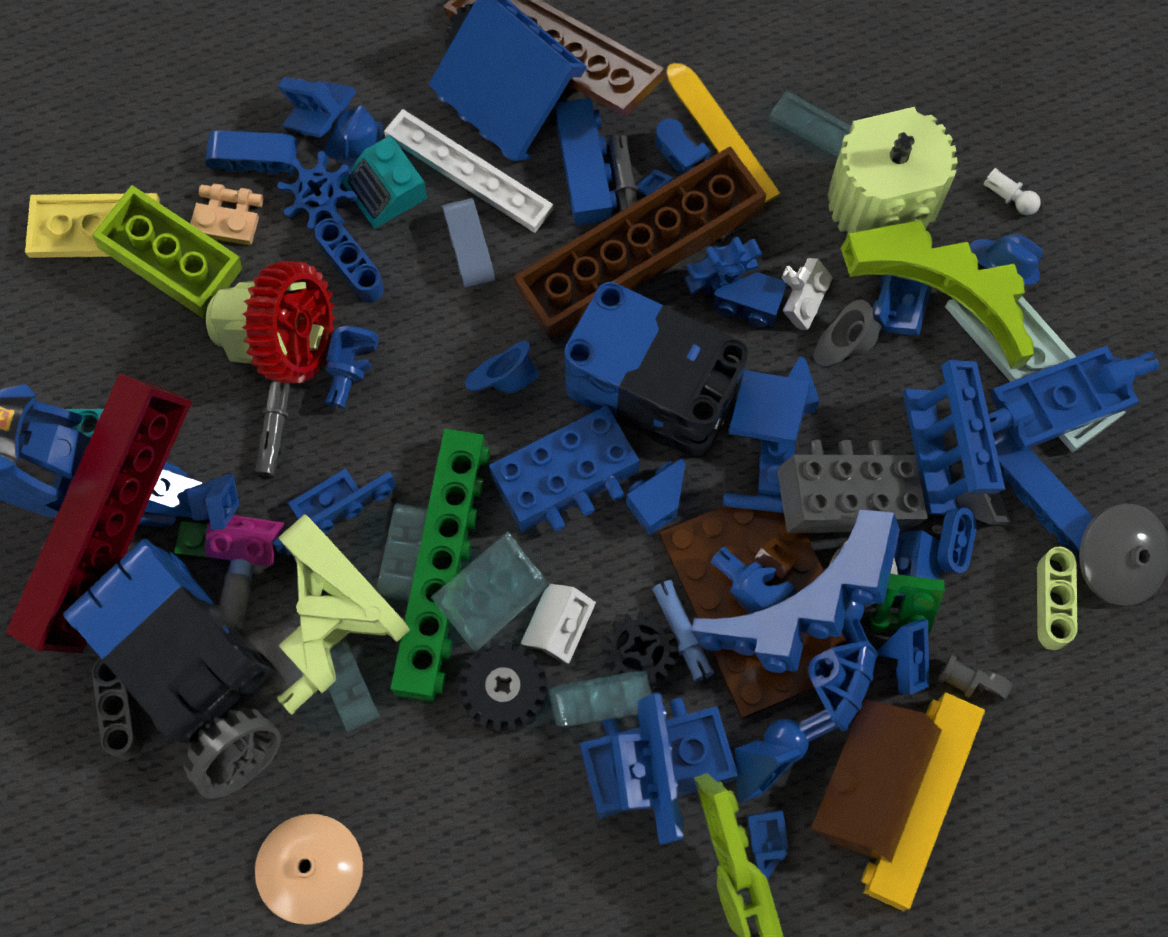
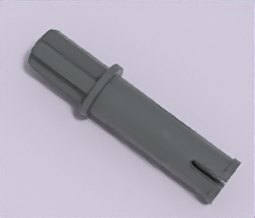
(625, 189)
(272, 429)

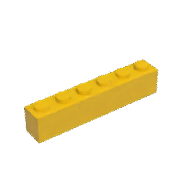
(898, 881)

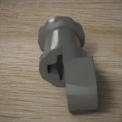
(968, 679)

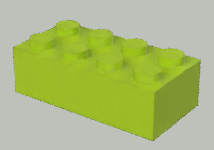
(166, 250)

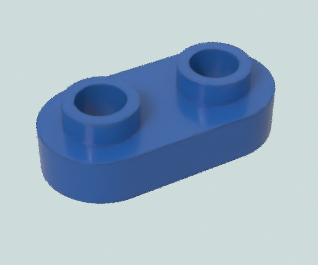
(957, 540)

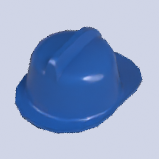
(353, 134)
(1010, 250)
(506, 371)

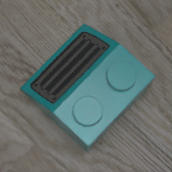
(385, 182)

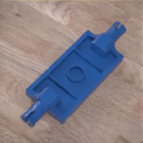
(1068, 396)

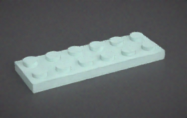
(1048, 351)

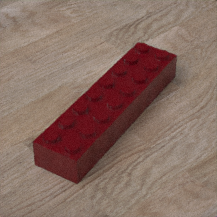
(99, 509)

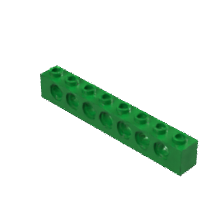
(455, 449)

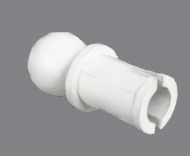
(1026, 202)

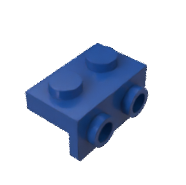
(901, 305)

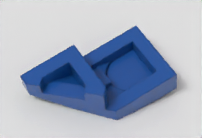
(767, 839)

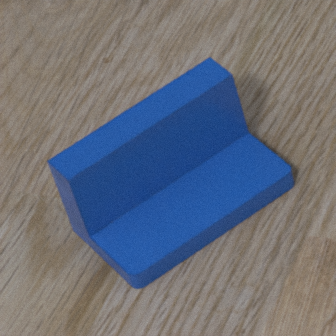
(917, 556)

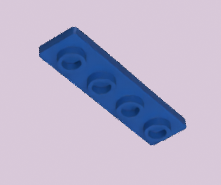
(337, 500)
(647, 771)

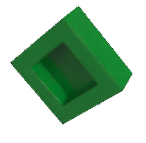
(191, 540)

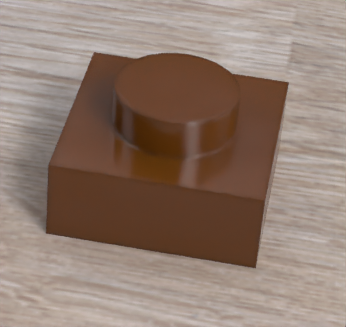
(777, 556)

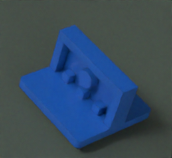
(315, 105)

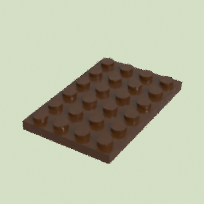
(743, 533)

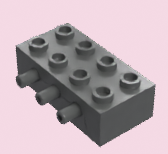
(829, 490)

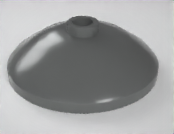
(1112, 550)

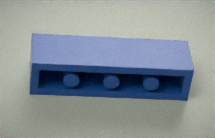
(583, 161)

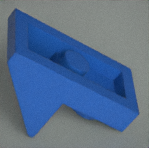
(214, 501)
(911, 650)

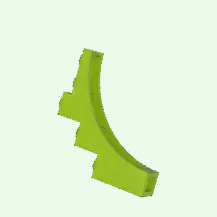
(953, 269)

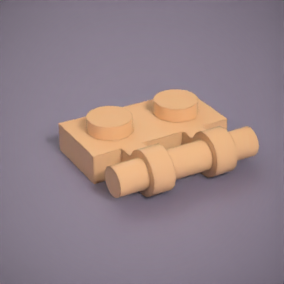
(227, 223)

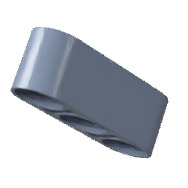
(468, 242)

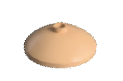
(332, 877)

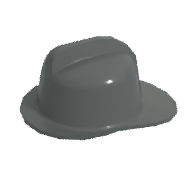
(849, 335)

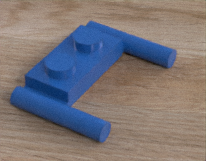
(768, 494)

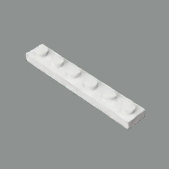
(469, 171)

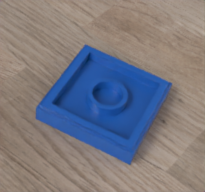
(769, 407)

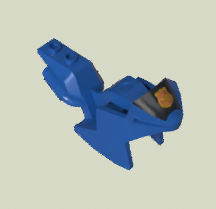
(56, 446)

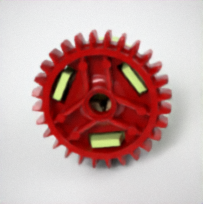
(275, 321)

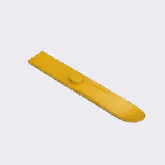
(715, 123)

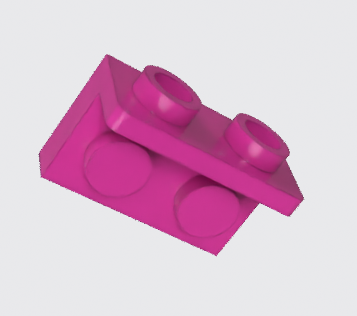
(244, 539)

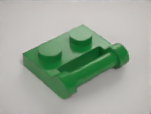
(919, 601)

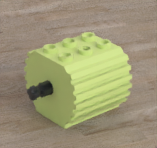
(891, 171)

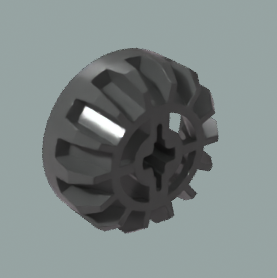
(231, 752)

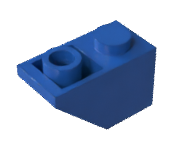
(752, 298)
(657, 500)

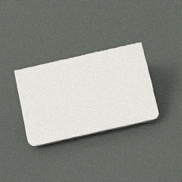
(558, 622)

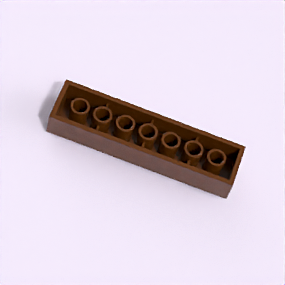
(641, 240)

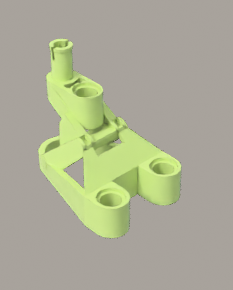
(328, 619)

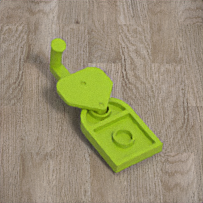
(734, 869)

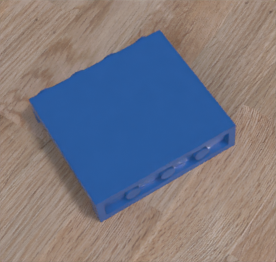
(504, 75)

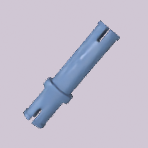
(681, 627)

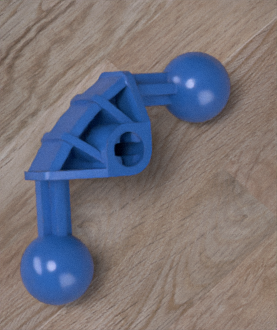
(841, 682)

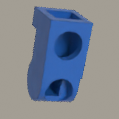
(678, 148)

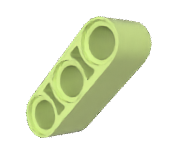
(1063, 584)

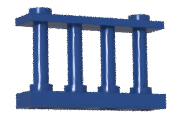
(973, 433)

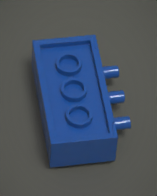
(565, 470)
(697, 749)

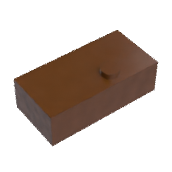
(877, 779)

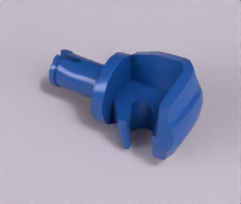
(344, 346)
(749, 582)

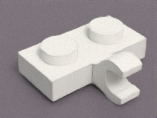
(808, 291)

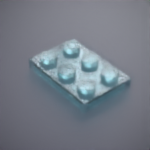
(490, 591)

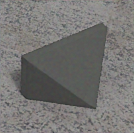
(984, 506)

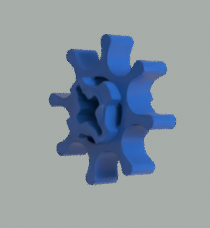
(306, 197)
(722, 266)

